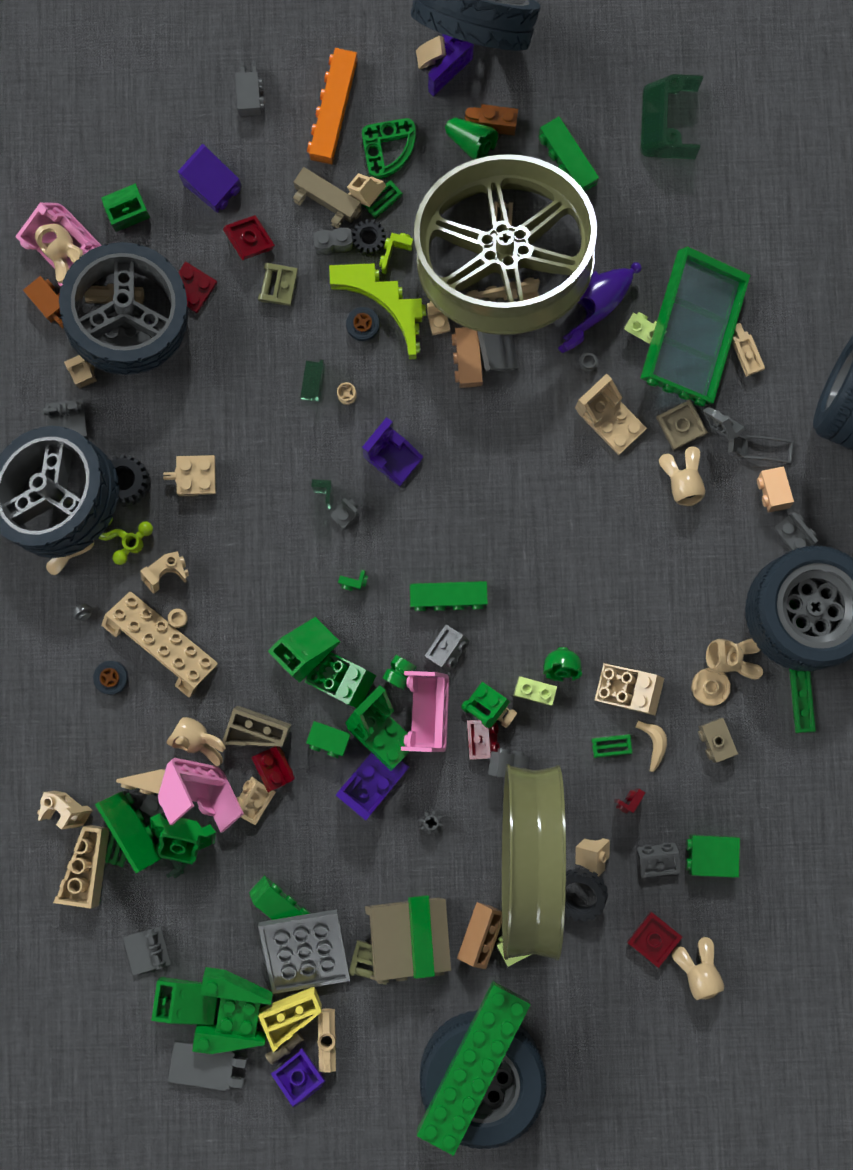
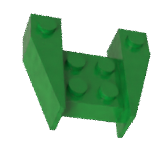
(236, 1013)

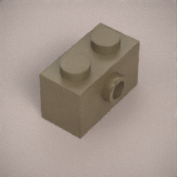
(718, 740)

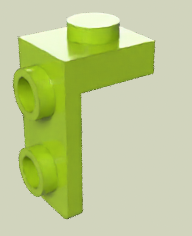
(401, 241)

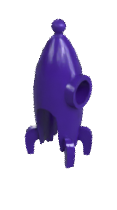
(599, 300)

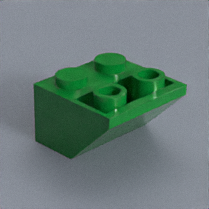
(125, 207)

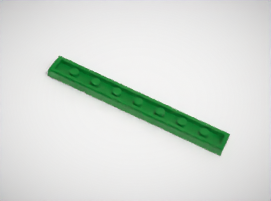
(802, 694)

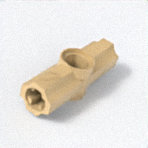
(105, 294)
(327, 1053)

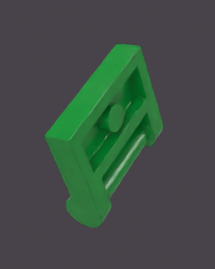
(490, 700)

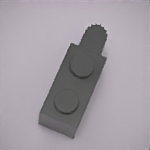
(248, 91)

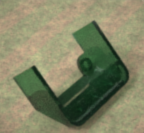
(655, 137)

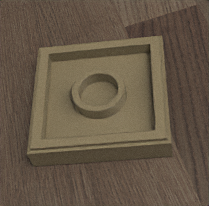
(681, 425)

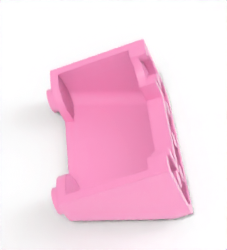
(55, 214)

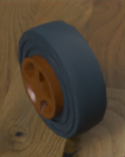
(360, 317)
(104, 674)

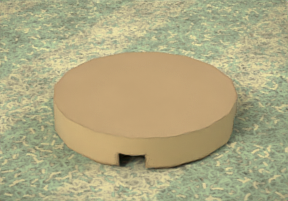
(710, 687)

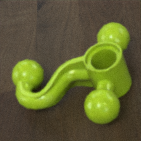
(120, 556)

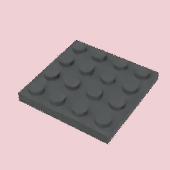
(304, 951)

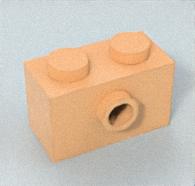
(775, 489)

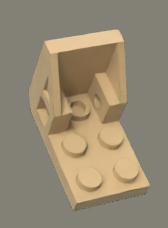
(609, 416)

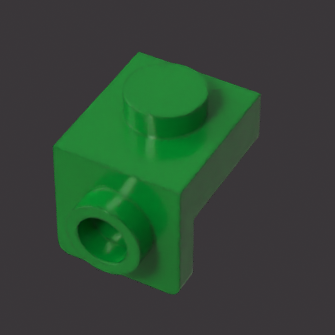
(349, 583)

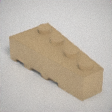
(85, 870)

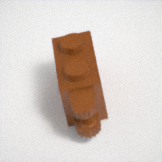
(500, 118)
(46, 300)

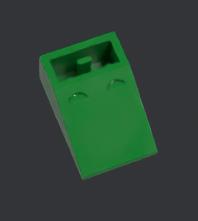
(304, 648)
(341, 679)
(182, 1003)

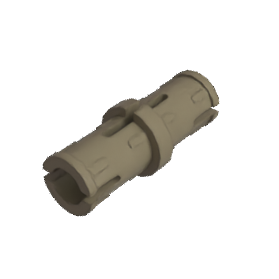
(284, 1048)

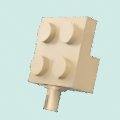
(194, 475)

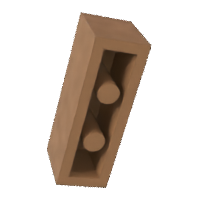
(467, 357)
(480, 936)

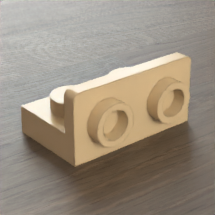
(254, 800)

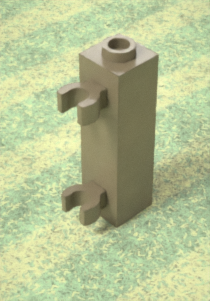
(326, 195)

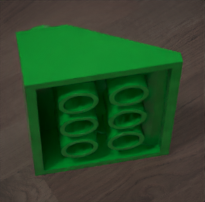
(130, 830)

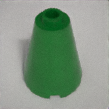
(472, 137)

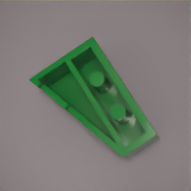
(273, 901)

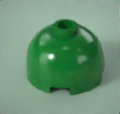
(562, 664)

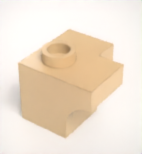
(365, 189)
(81, 371)
(593, 854)

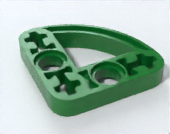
(375, 142)

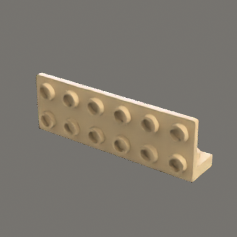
(439, 322)
(161, 641)

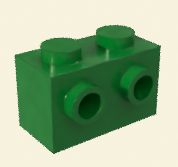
(329, 739)

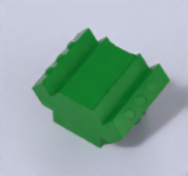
(182, 839)

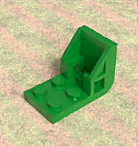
(377, 730)

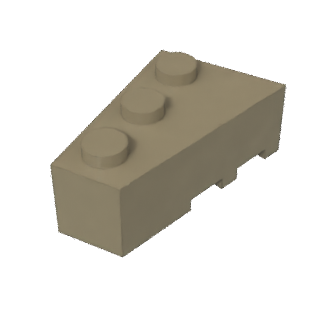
(253, 728)

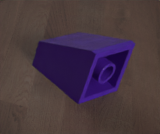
(209, 179)

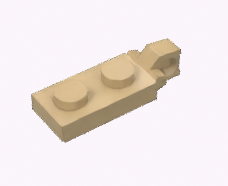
(747, 351)

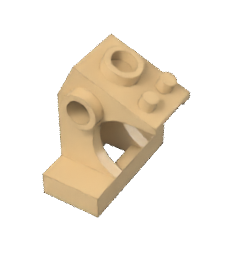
(152, 574)
(71, 812)

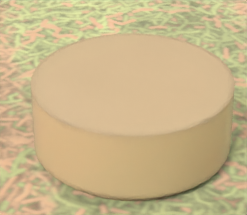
(177, 618)

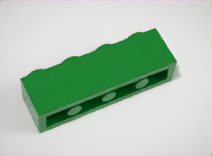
(567, 153)
(448, 595)

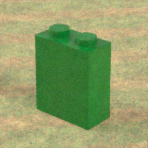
(713, 855)

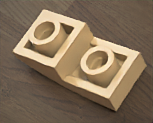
(430, 51)

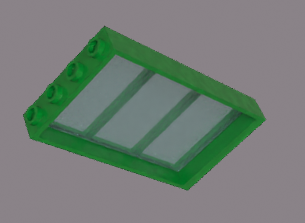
(695, 327)

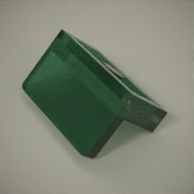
(312, 380)
(325, 487)

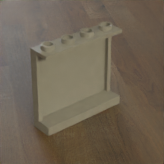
(393, 940)

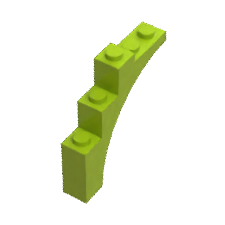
(362, 280)

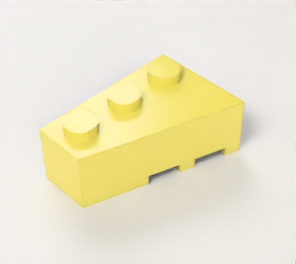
(288, 1015)

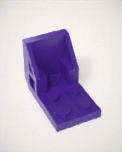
(457, 56)
(391, 453)
(370, 785)

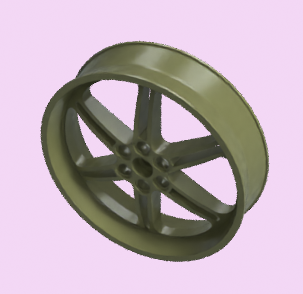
(504, 244)
(533, 862)

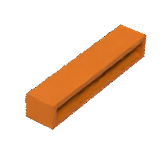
(333, 106)

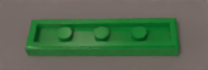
(421, 936)

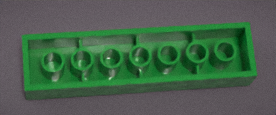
(473, 1068)

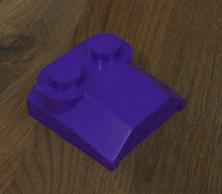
(298, 1078)

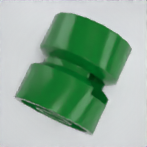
(396, 673)

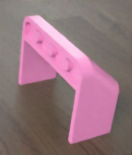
(428, 711)
(201, 783)

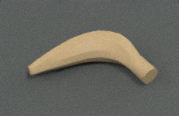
(659, 742)

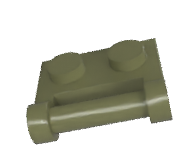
(284, 284)
(362, 954)

